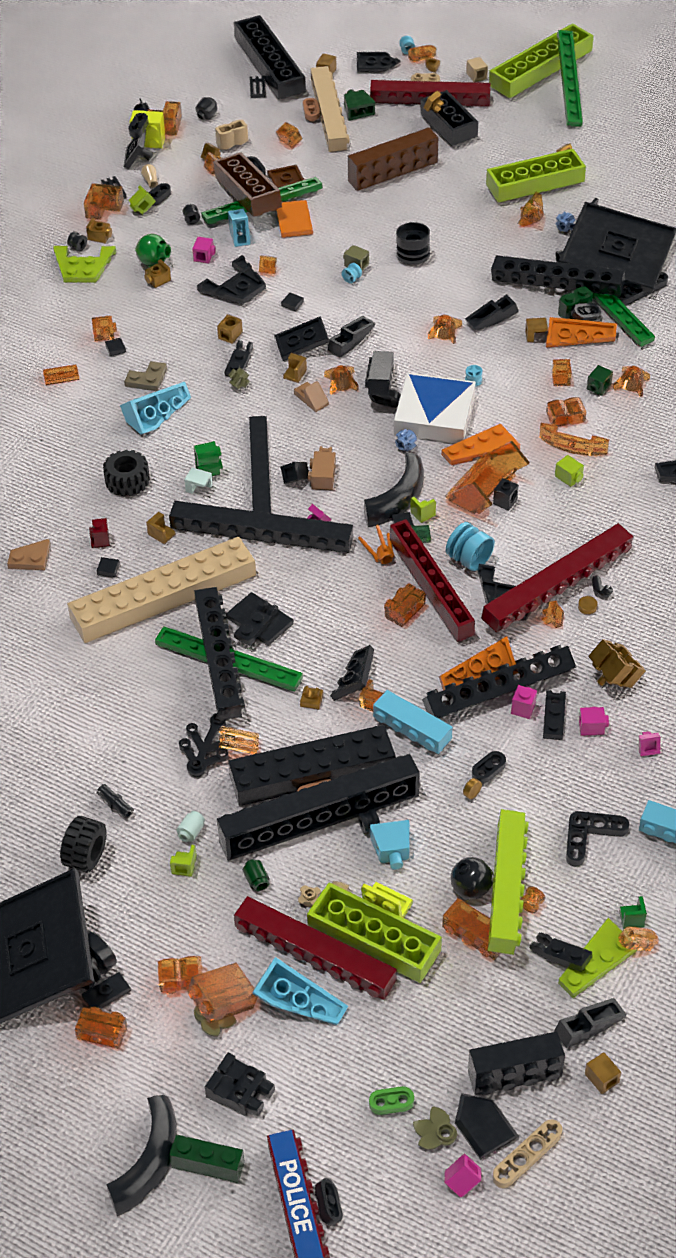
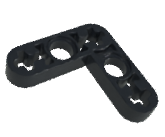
(582, 830)

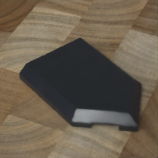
(375, 61)
(483, 1125)

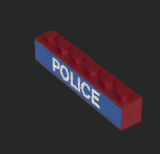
(295, 1195)

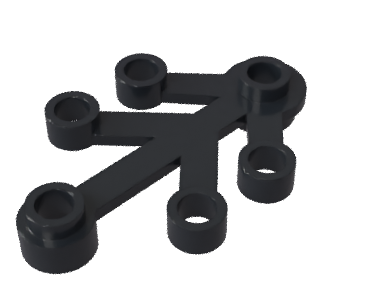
(204, 747)

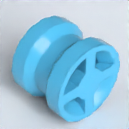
(406, 41)
(351, 273)
(474, 373)

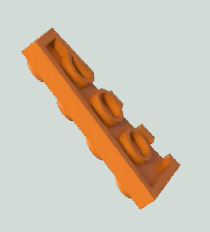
(575, 332)
(478, 445)
(488, 659)

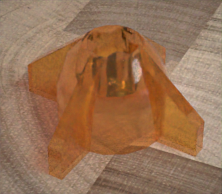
(532, 211)
(444, 328)
(341, 378)
(632, 379)

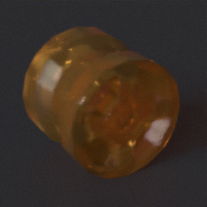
(532, 899)

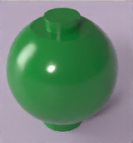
(151, 249)

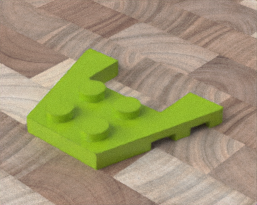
(82, 269)

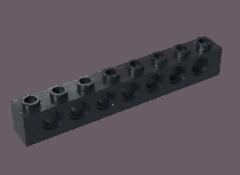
(557, 275)
(218, 654)
(563, 663)

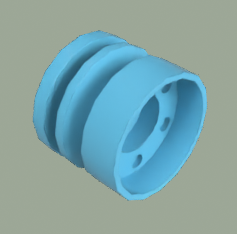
(469, 546)

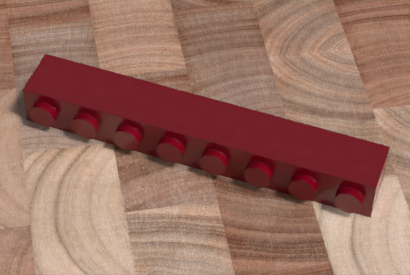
(413, 91)
(432, 580)
(315, 948)

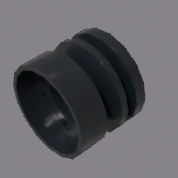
(413, 243)
(101, 957)

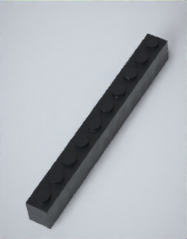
(261, 526)

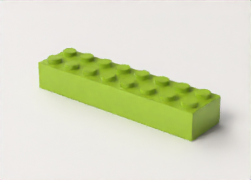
(536, 62)

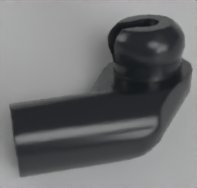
(601, 590)

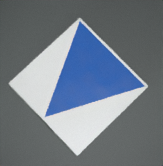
(435, 407)

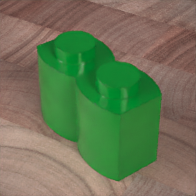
(208, 458)

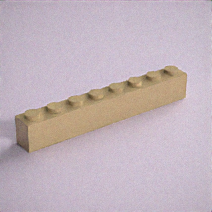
(330, 110)

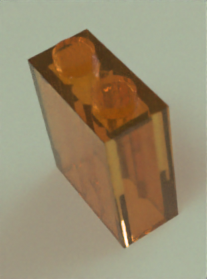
(222, 992)

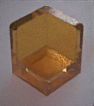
(561, 372)
(369, 696)

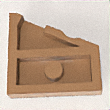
(30, 556)

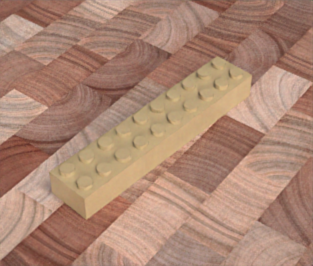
(160, 589)

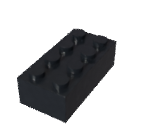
(452, 121)
(516, 1063)

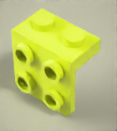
(387, 898)

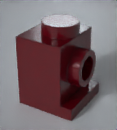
(99, 533)

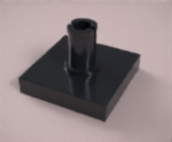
(135, 149)

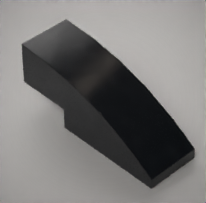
(492, 313)
(350, 336)
(589, 1022)

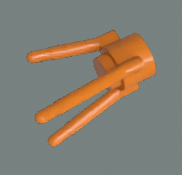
(384, 553)

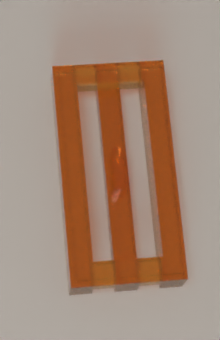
(61, 374)
(239, 743)

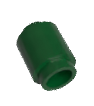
(256, 875)

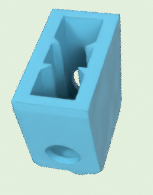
(239, 223)
(391, 842)

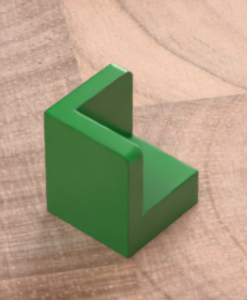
(634, 914)

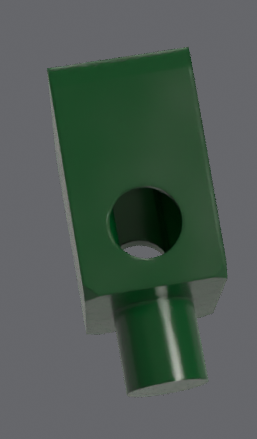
(358, 104)

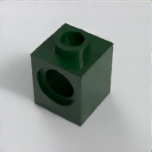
(599, 380)

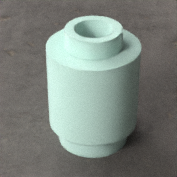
(190, 826)

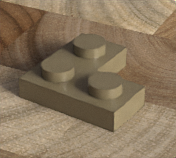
(147, 380)

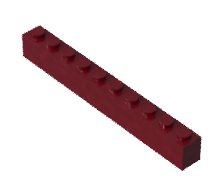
(556, 578)

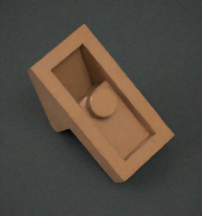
(312, 395)

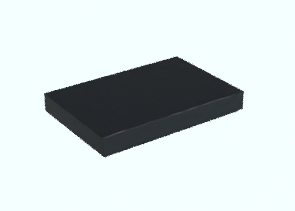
(302, 338)
(247, 605)

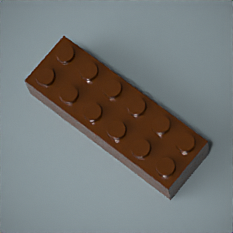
(392, 159)
(247, 184)

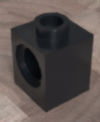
(505, 494)

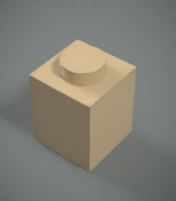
(476, 69)

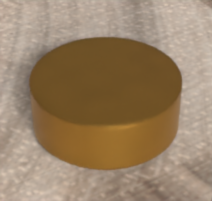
(587, 605)
(472, 788)

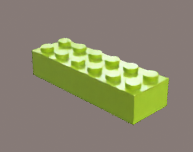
(535, 174)
(375, 931)

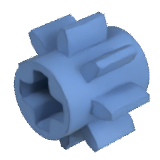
(565, 221)
(406, 440)

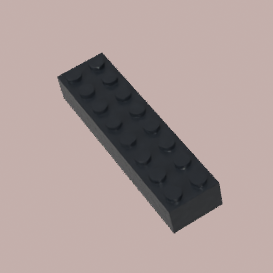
(269, 57)
(290, 767)

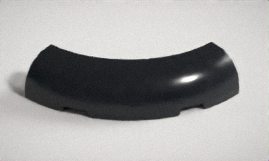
(397, 499)
(154, 1162)

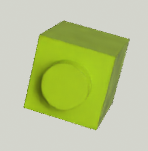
(569, 470)

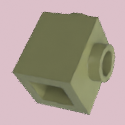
(356, 255)

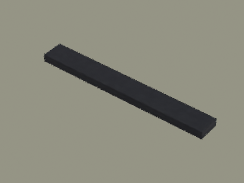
(259, 464)

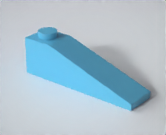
(153, 409)
(293, 992)

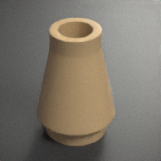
(149, 174)

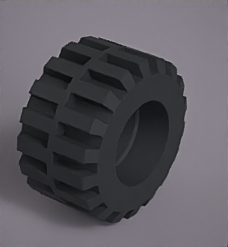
(126, 472)
(83, 844)

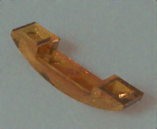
(573, 444)

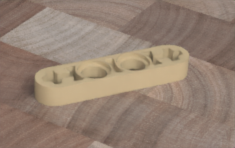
(526, 1152)

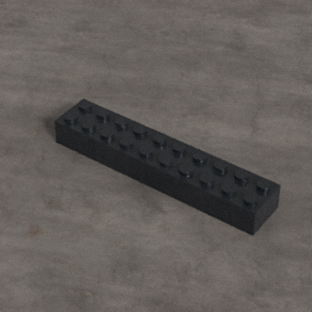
(318, 807)

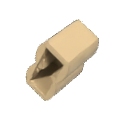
(231, 134)

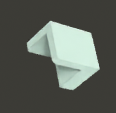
(197, 478)

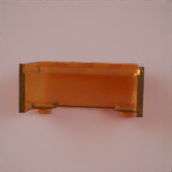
(480, 480)

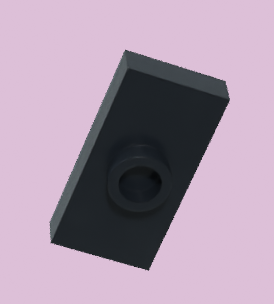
(106, 991)

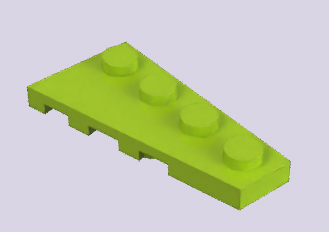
(606, 954)

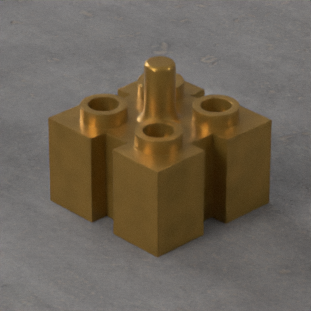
(616, 664)

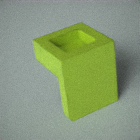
(422, 510)
(184, 862)

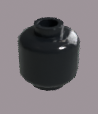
(206, 108)

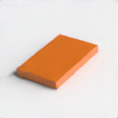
(294, 219)

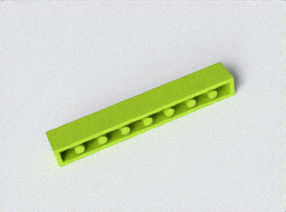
(507, 882)

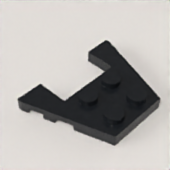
(239, 287)
(492, 589)

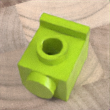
(141, 201)

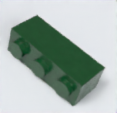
(207, 1158)

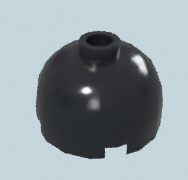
(471, 878)

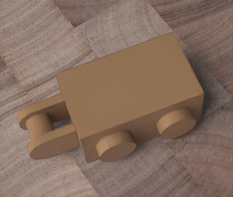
(323, 469)

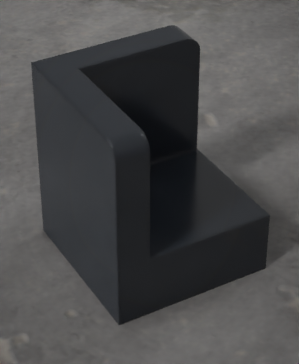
(294, 472)

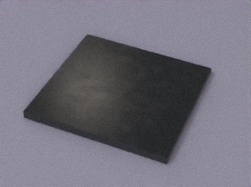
(620, 242)
(43, 945)

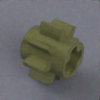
(239, 378)

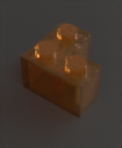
(172, 117)
(102, 198)

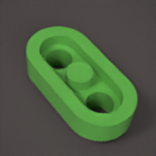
(391, 1098)

